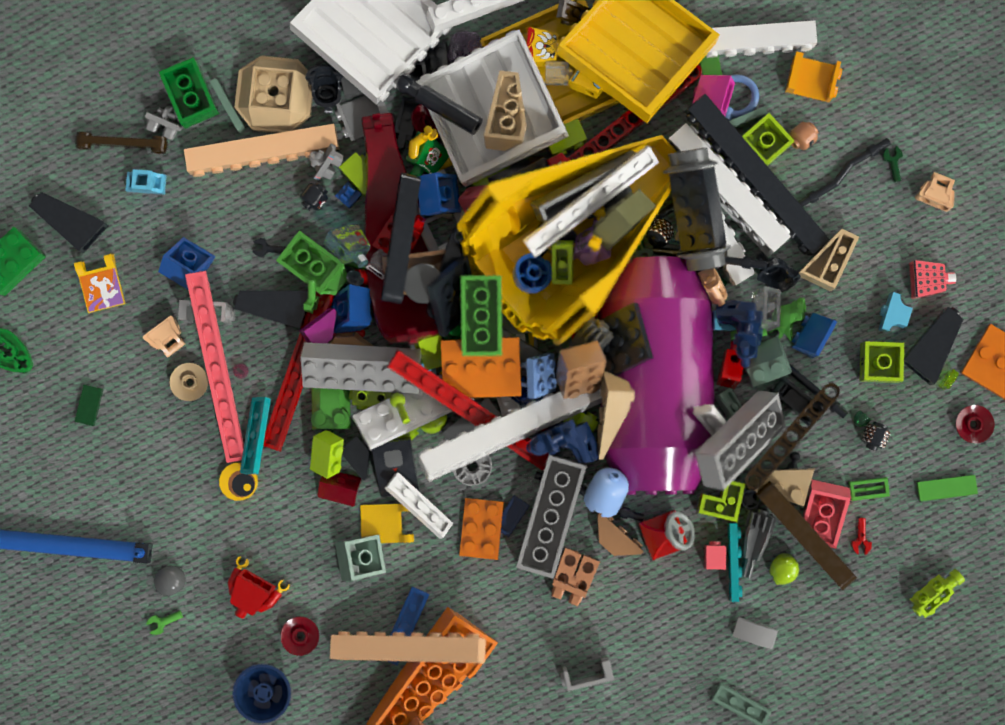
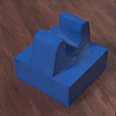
(348, 195)

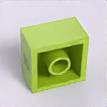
(768, 139)
(881, 362)

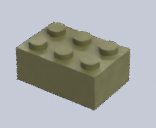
(623, 218)

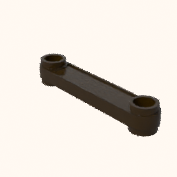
(85, 140)

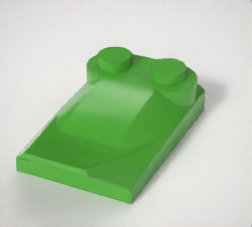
(311, 261)
(330, 409)

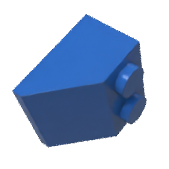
(439, 194)
(184, 259)
(352, 309)
(813, 334)

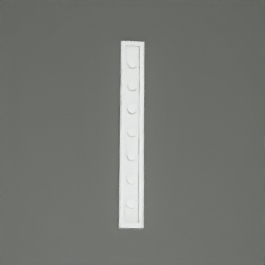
(590, 201)

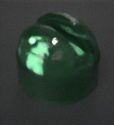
(861, 419)

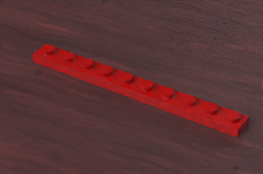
(291, 385)
(455, 401)

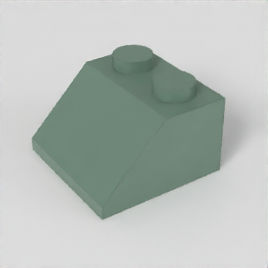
(769, 364)
(360, 557)

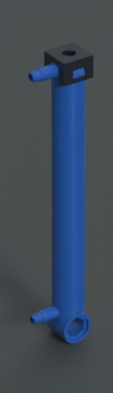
(76, 546)

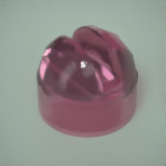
(244, 368)

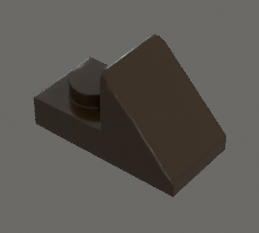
(570, 12)

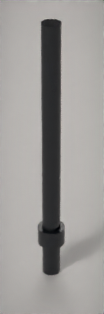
(746, 262)

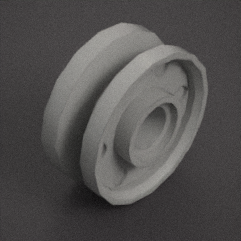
(475, 477)

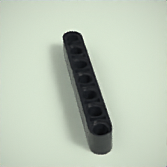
(400, 238)

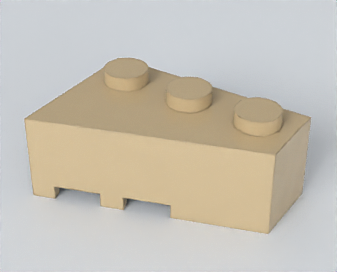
(830, 261)

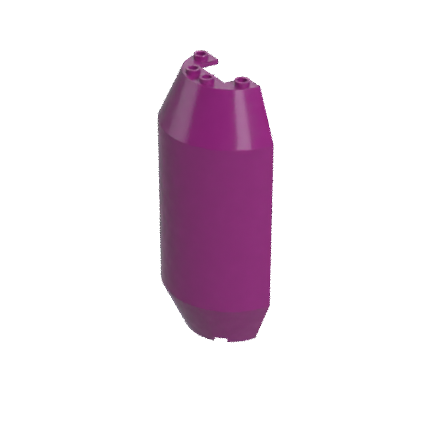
(660, 431)

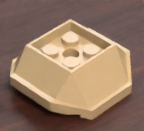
(279, 112)

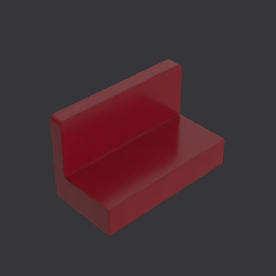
(340, 488)

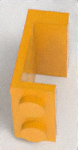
(813, 78)

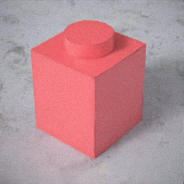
(715, 555)

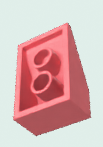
(826, 510)

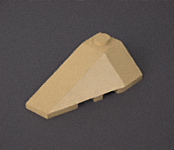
(506, 117)
(616, 403)

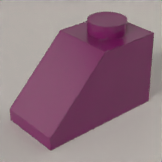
(321, 328)

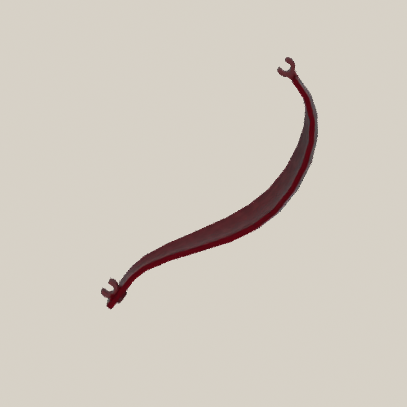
(383, 169)

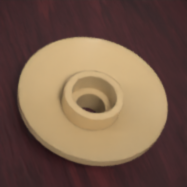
(179, 380)

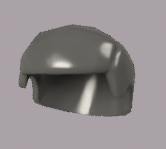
(169, 580)

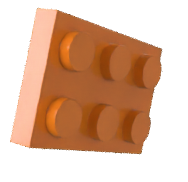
(481, 528)

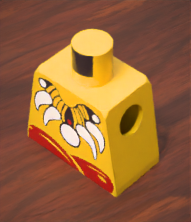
(542, 45)

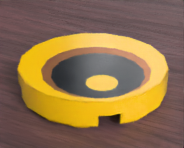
(237, 485)

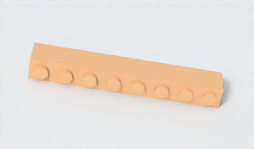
(259, 149)
(408, 648)

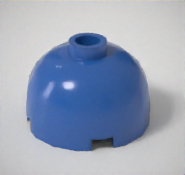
(532, 273)

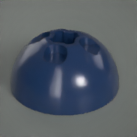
(253, 700)

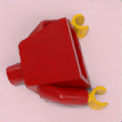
(251, 592)

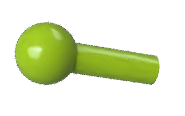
(397, 400)

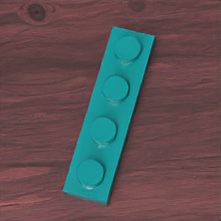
(255, 435)
(734, 570)

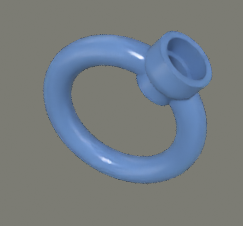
(731, 113)

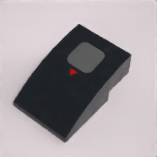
(395, 458)

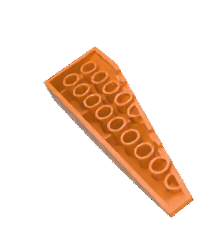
(427, 684)

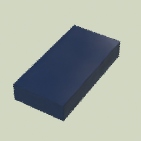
(513, 514)

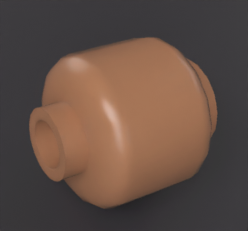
(804, 135)

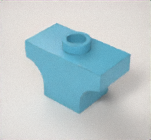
(145, 182)
(894, 313)

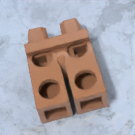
(572, 581)

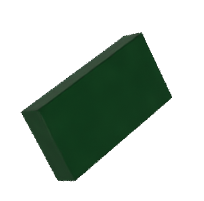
(89, 405)

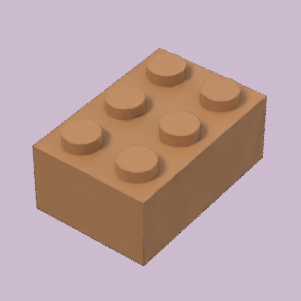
(580, 370)

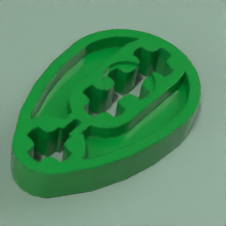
(18, 351)

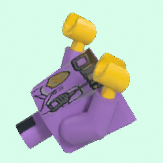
(589, 247)

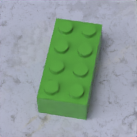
(481, 315)

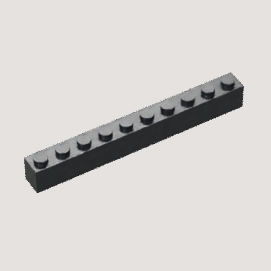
(756, 174)

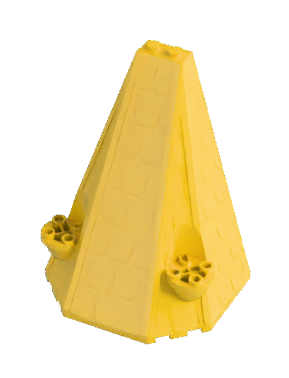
(504, 218)

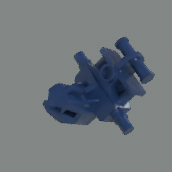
(748, 324)
(566, 435)

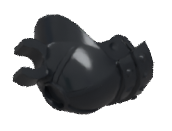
(325, 86)
(777, 274)

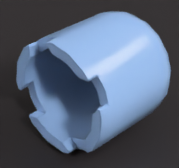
(606, 492)

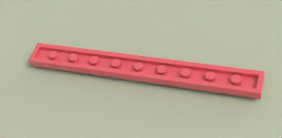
(215, 365)

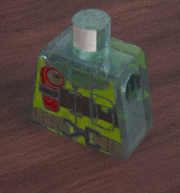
(348, 244)

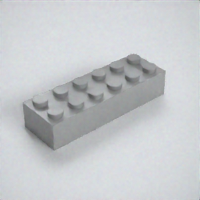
(354, 368)
(740, 440)
(551, 516)

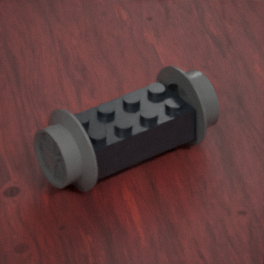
(697, 209)

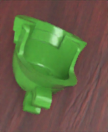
(790, 314)

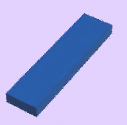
(410, 613)

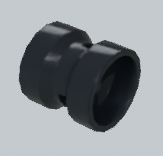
(751, 498)

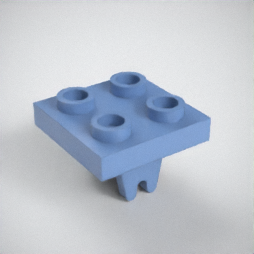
(540, 375)

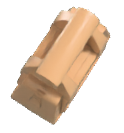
(936, 194)
(713, 286)
(163, 334)

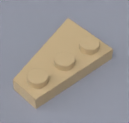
(791, 483)

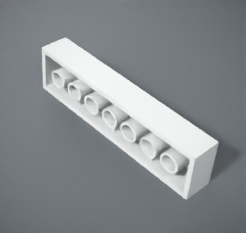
(736, 196)

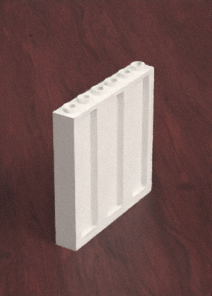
(368, 39)
(472, 85)

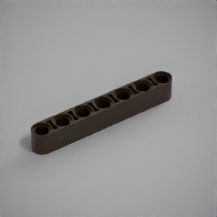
(795, 427)
(806, 535)

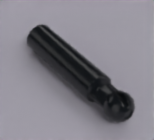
(440, 104)

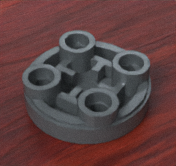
(417, 280)

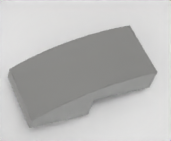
(755, 633)

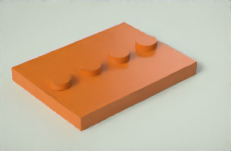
(987, 362)
(482, 374)

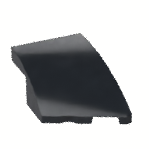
(435, 58)

